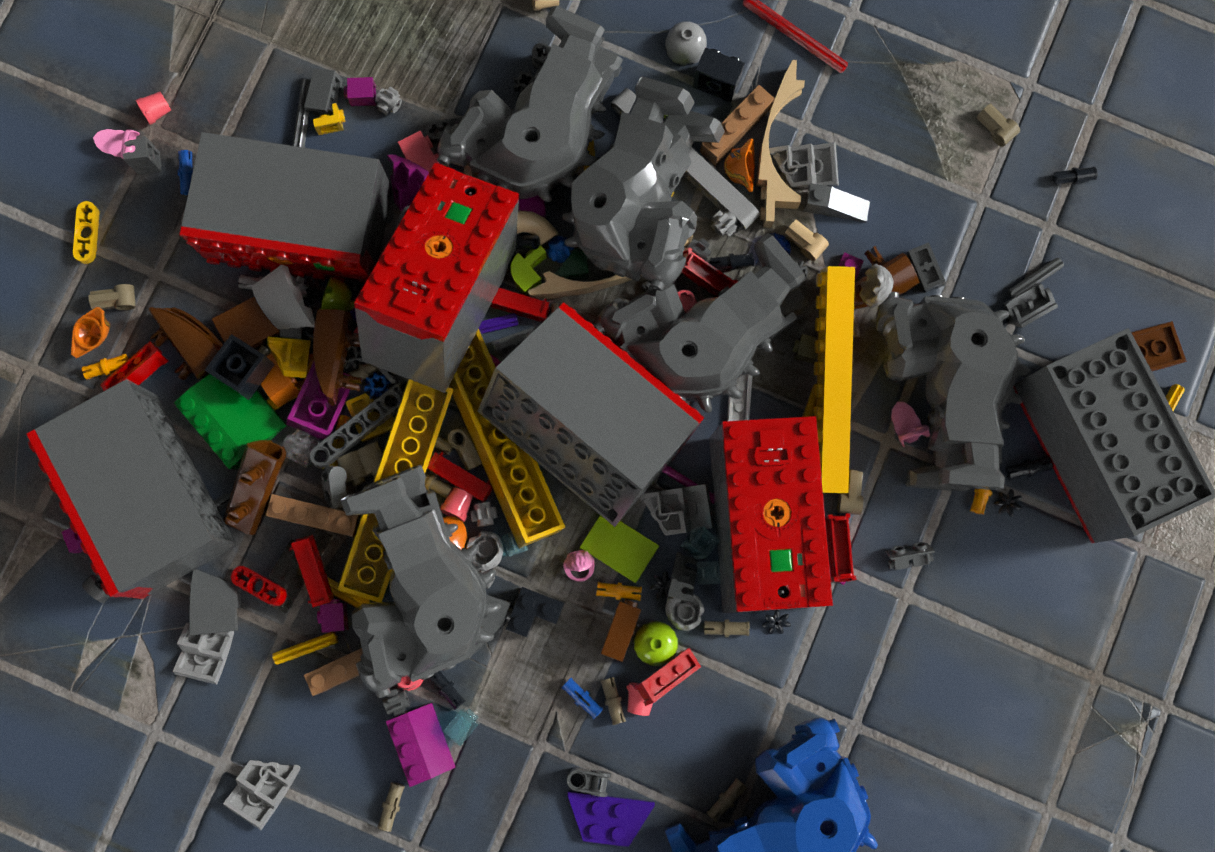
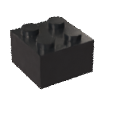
(718, 74)
(240, 367)

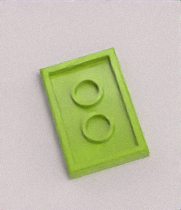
(620, 548)

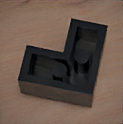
(533, 605)

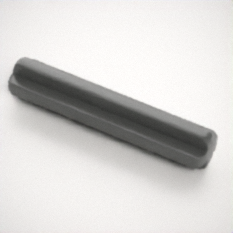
(1037, 277)

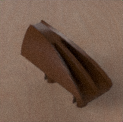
(900, 268)
(189, 337)
(330, 348)
(254, 485)

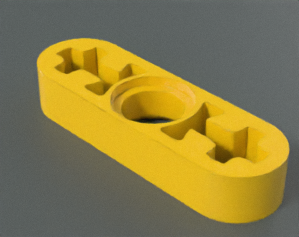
(78, 247)

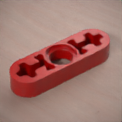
(262, 593)

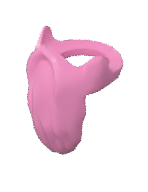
(113, 141)
(907, 423)
(579, 561)

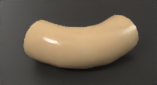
(535, 225)

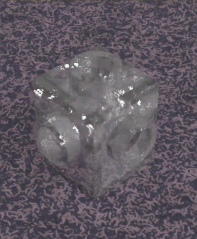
(299, 447)

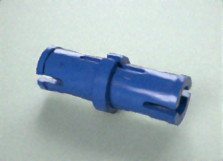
(185, 170)
(571, 686)

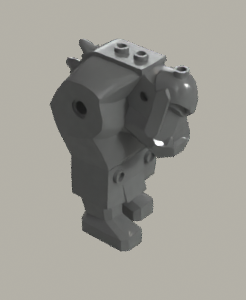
(550, 125)
(625, 198)
(714, 341)
(968, 383)
(432, 584)

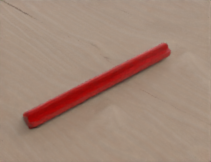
(796, 34)

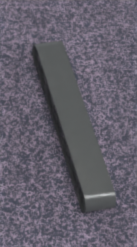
(362, 420)

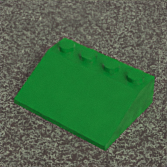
(228, 419)

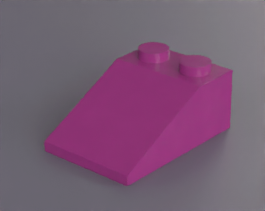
(311, 409)

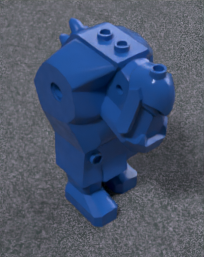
(815, 804)

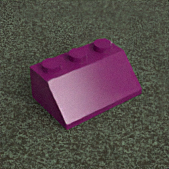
(420, 744)

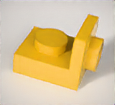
(328, 124)

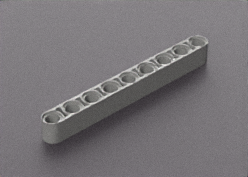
(704, 176)

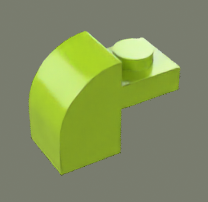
(522, 269)

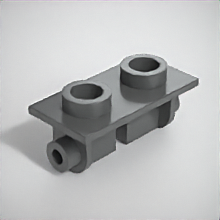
(506, 345)
(919, 553)

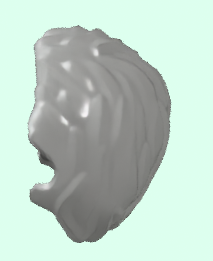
(877, 286)
(489, 550)
(683, 613)

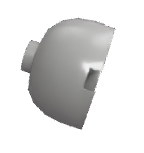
(685, 43)

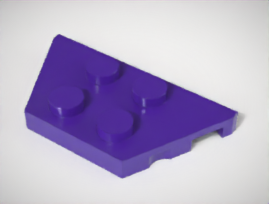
(609, 818)

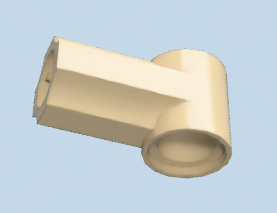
(811, 243)

